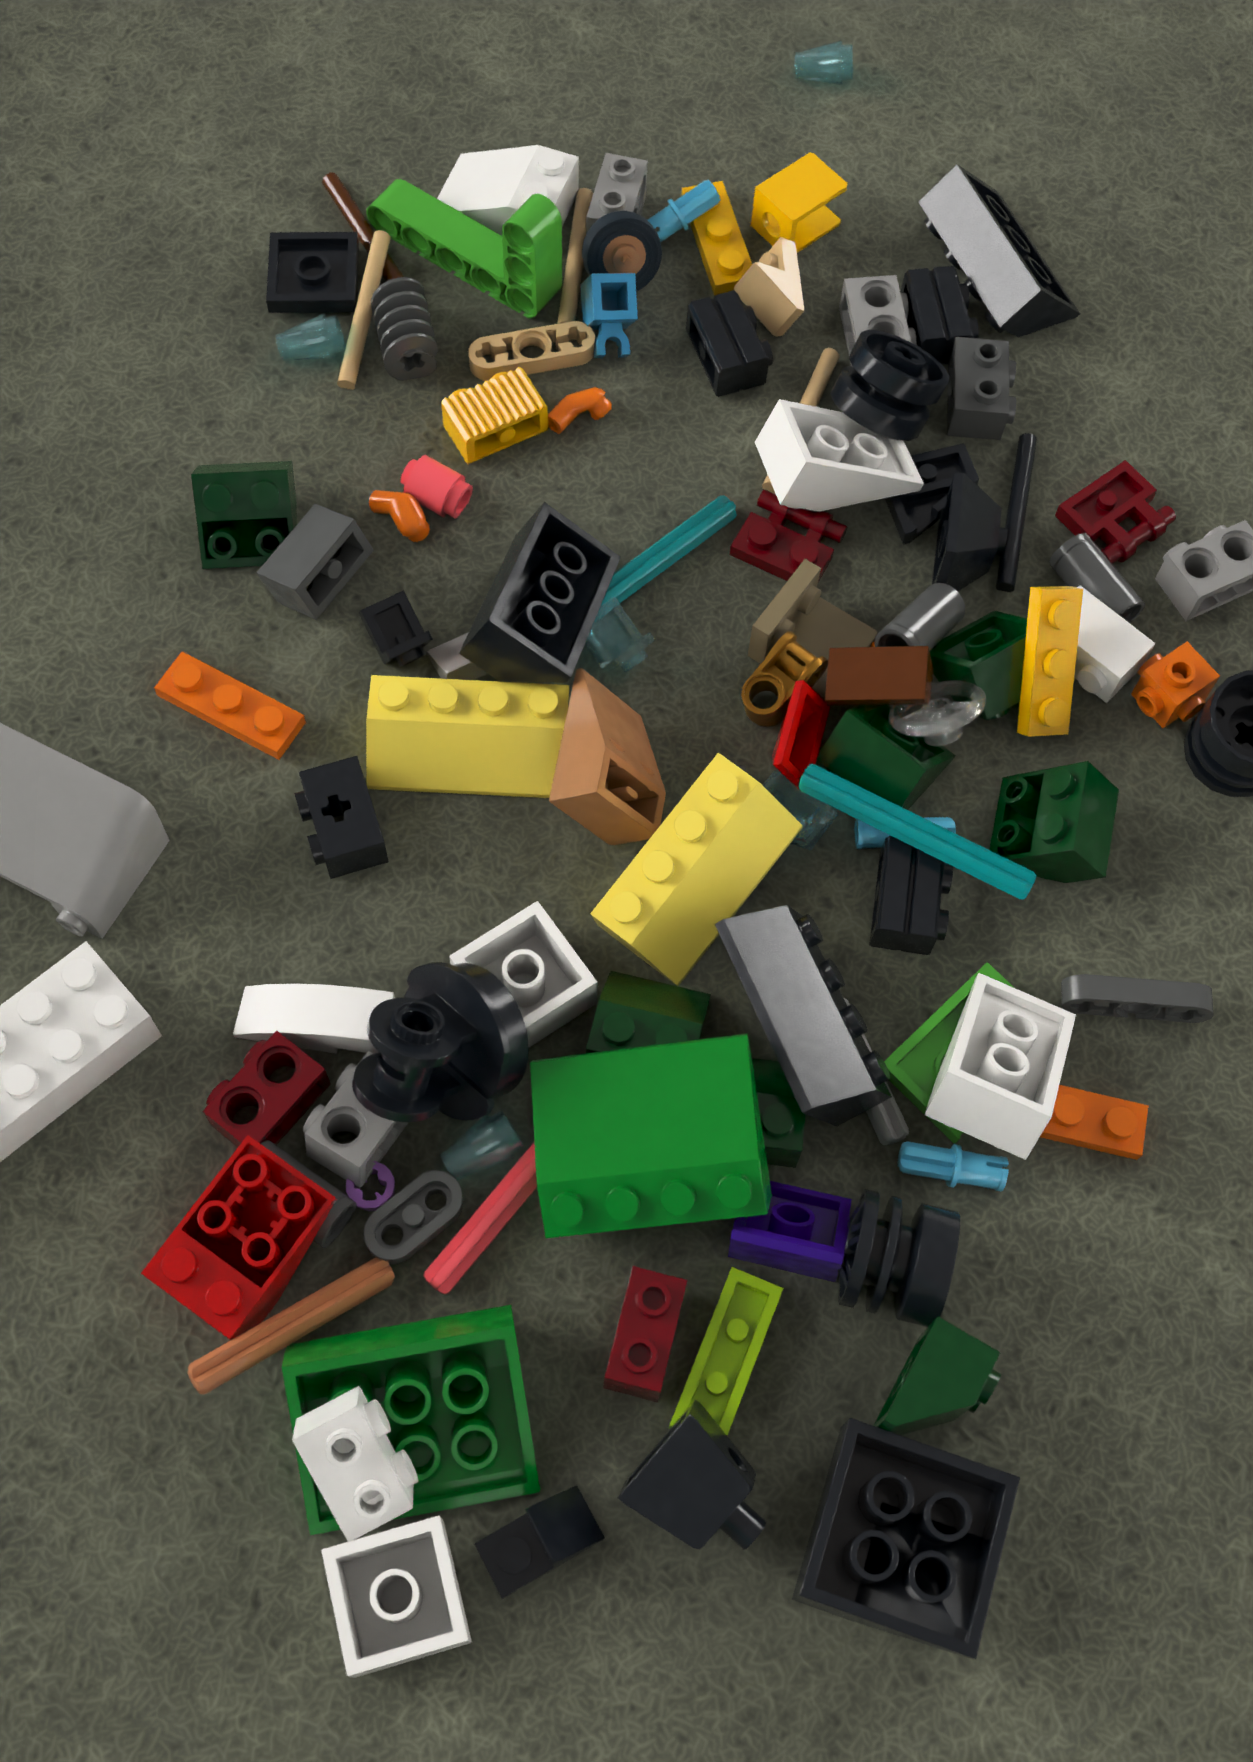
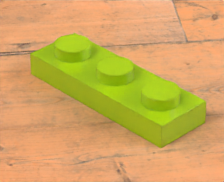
(730, 1347)

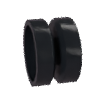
(889, 385)

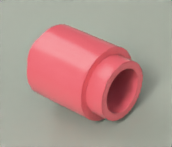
(436, 486)

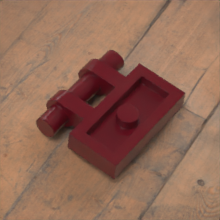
(1107, 503)
(779, 549)

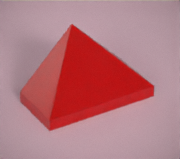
(800, 732)

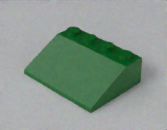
(648, 1137)
(448, 1397)

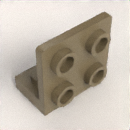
(810, 618)

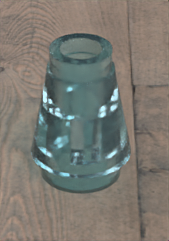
(825, 63)
(313, 339)
(482, 1146)

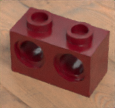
(278, 1103)
(645, 1334)

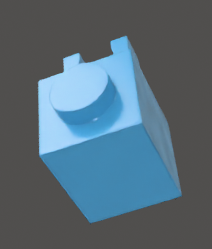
(609, 307)

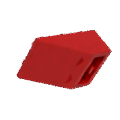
(241, 1240)

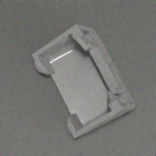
(72, 833)

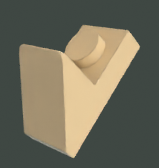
(774, 287)

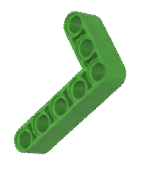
(516, 267)

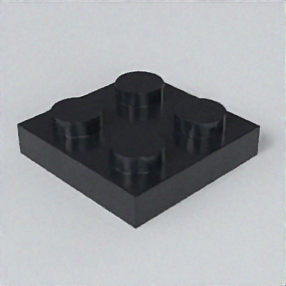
(312, 272)

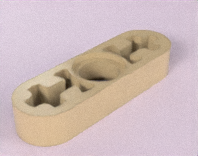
(541, 337)

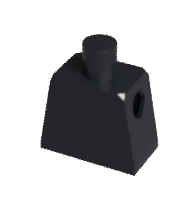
(695, 1483)

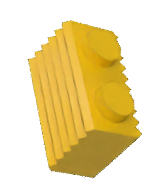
(494, 414)

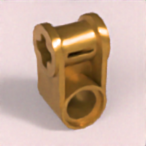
(777, 673)

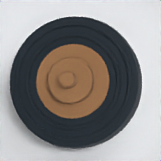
(623, 245)

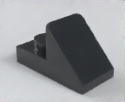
(539, 1541)

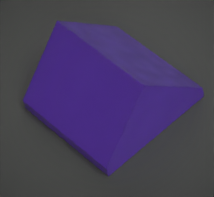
(798, 1235)

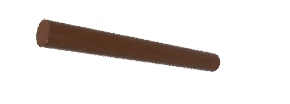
(357, 220)

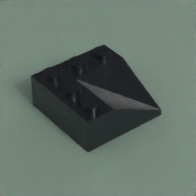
(907, 1539)

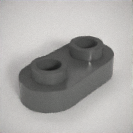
(410, 1214)

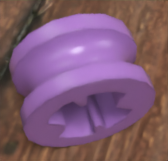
(385, 1178)

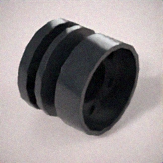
(1215, 735)
(899, 1258)

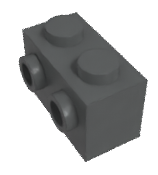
(980, 388)
(315, 556)

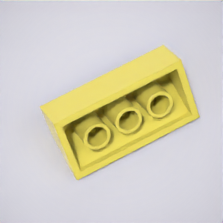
(464, 735)
(697, 869)

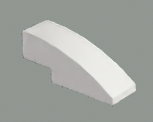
(310, 1015)

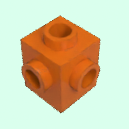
(1174, 685)

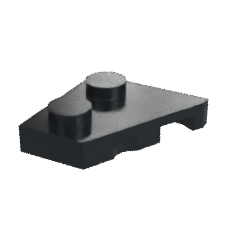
(921, 509)

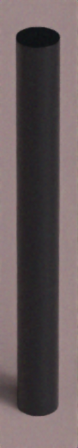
(1016, 512)

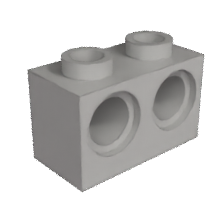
(618, 187)
(874, 305)
(1209, 570)
(346, 1113)

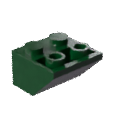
(243, 511)
(1057, 822)

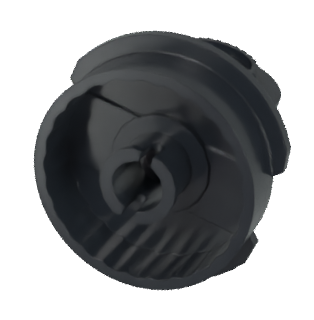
(443, 1046)

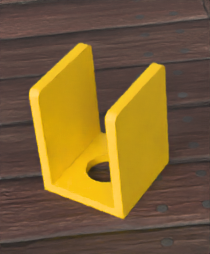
(795, 200)

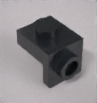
(395, 629)

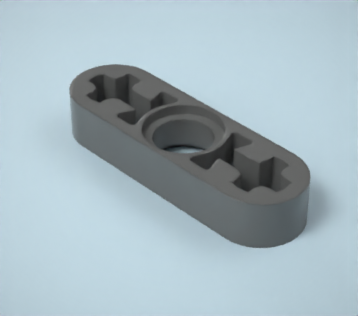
(1144, 997)

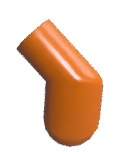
(576, 403)
(404, 511)

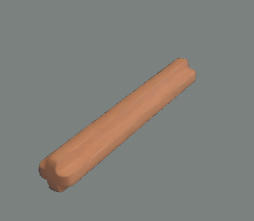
(289, 1325)

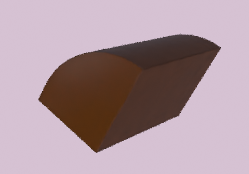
(879, 676)

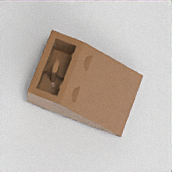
(607, 767)

